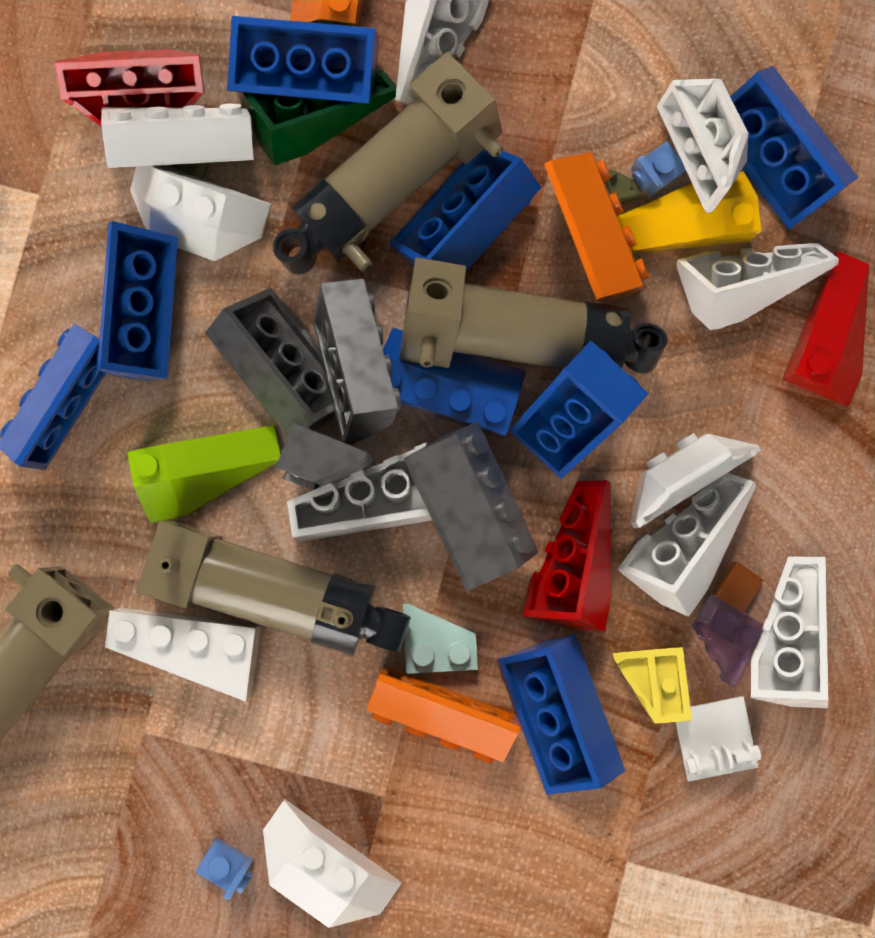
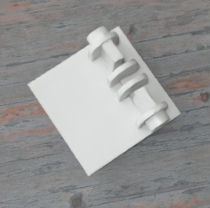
(717, 740)

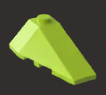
(190, 473)

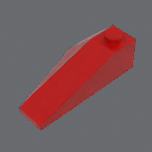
(833, 337)
(576, 574)

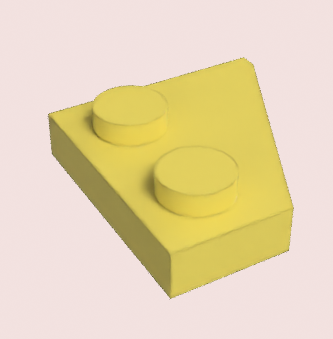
(658, 682)

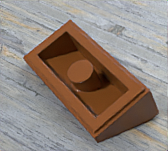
(738, 586)

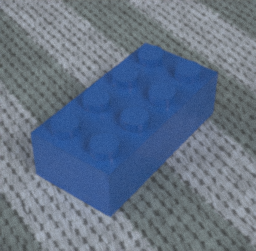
(578, 410)

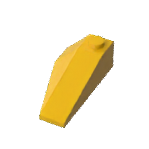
(682, 223)

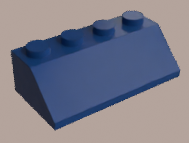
(302, 59)
(787, 149)
(468, 211)
(137, 303)
(464, 393)
(54, 401)
(562, 716)

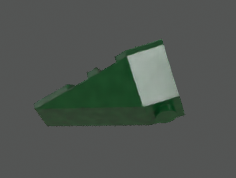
(297, 126)

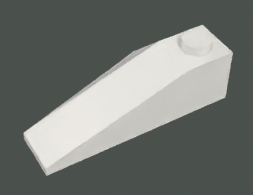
(429, 32)
(738, 286)
(685, 554)
(792, 650)

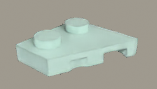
(437, 644)

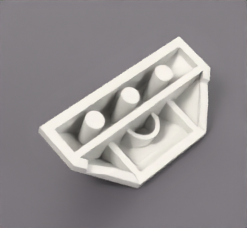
(706, 135)
(200, 213)
(685, 473)
(323, 870)

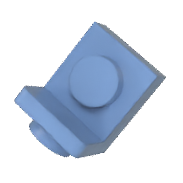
(657, 169)
(226, 868)

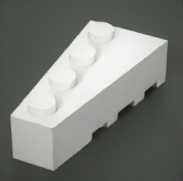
(176, 135)
(360, 503)
(195, 648)

